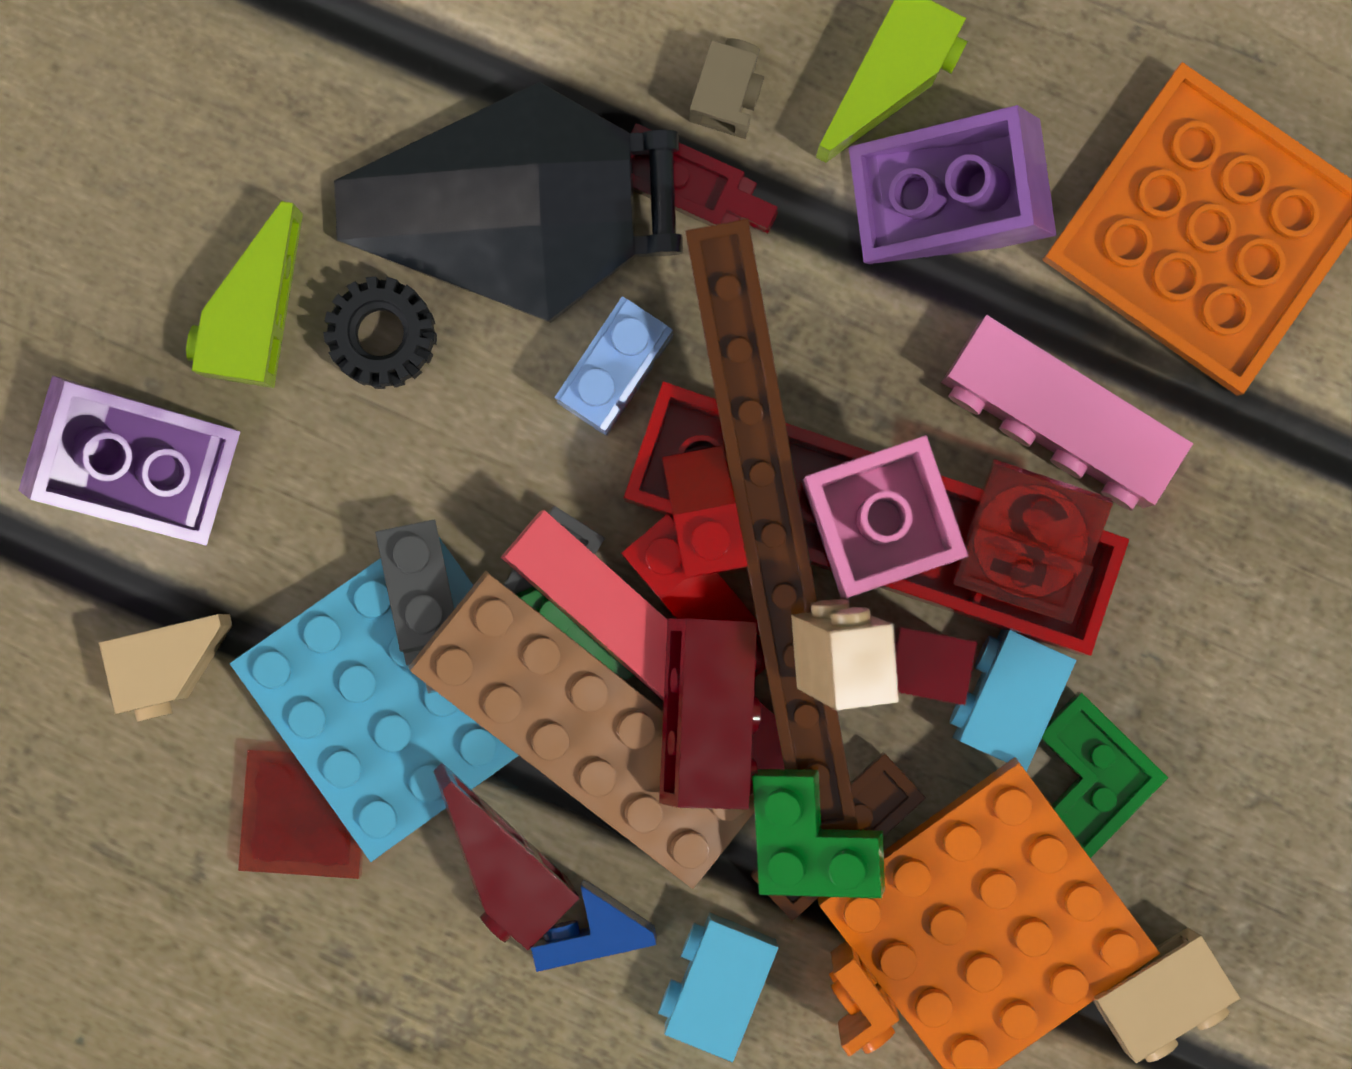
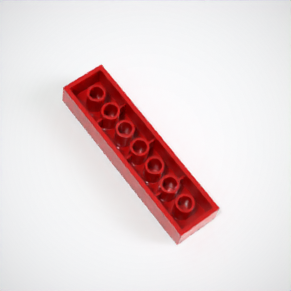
(691, 422)

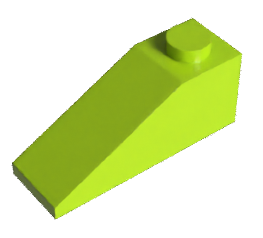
(898, 67)
(247, 314)

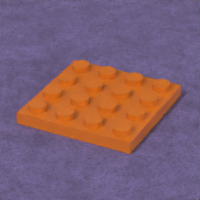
(1208, 229)
(991, 924)

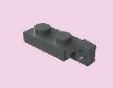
(415, 584)

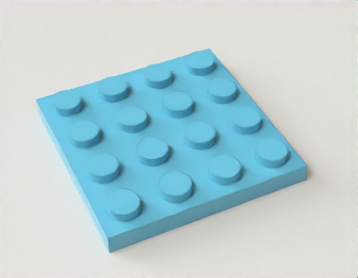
(361, 716)

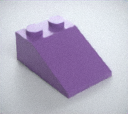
(953, 187)
(128, 461)

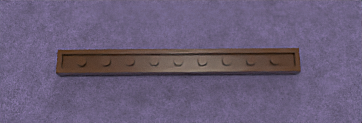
(766, 499)

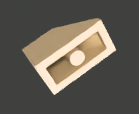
(161, 664)

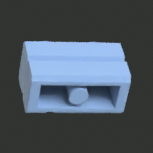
(614, 366)

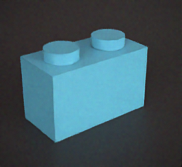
(1012, 697)
(719, 986)

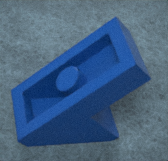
(610, 931)

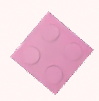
(884, 517)

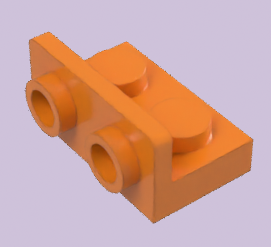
(869, 1007)

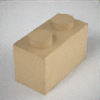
(844, 656)
(1167, 998)

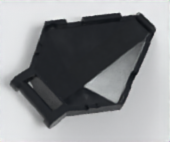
(514, 202)

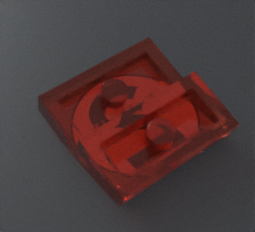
(1032, 541)

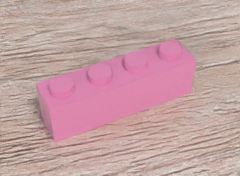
(1066, 414)

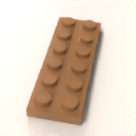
(570, 723)

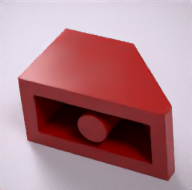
(704, 512)

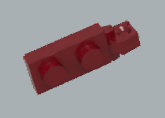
(707, 189)

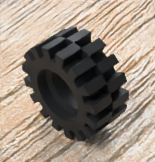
(372, 297)

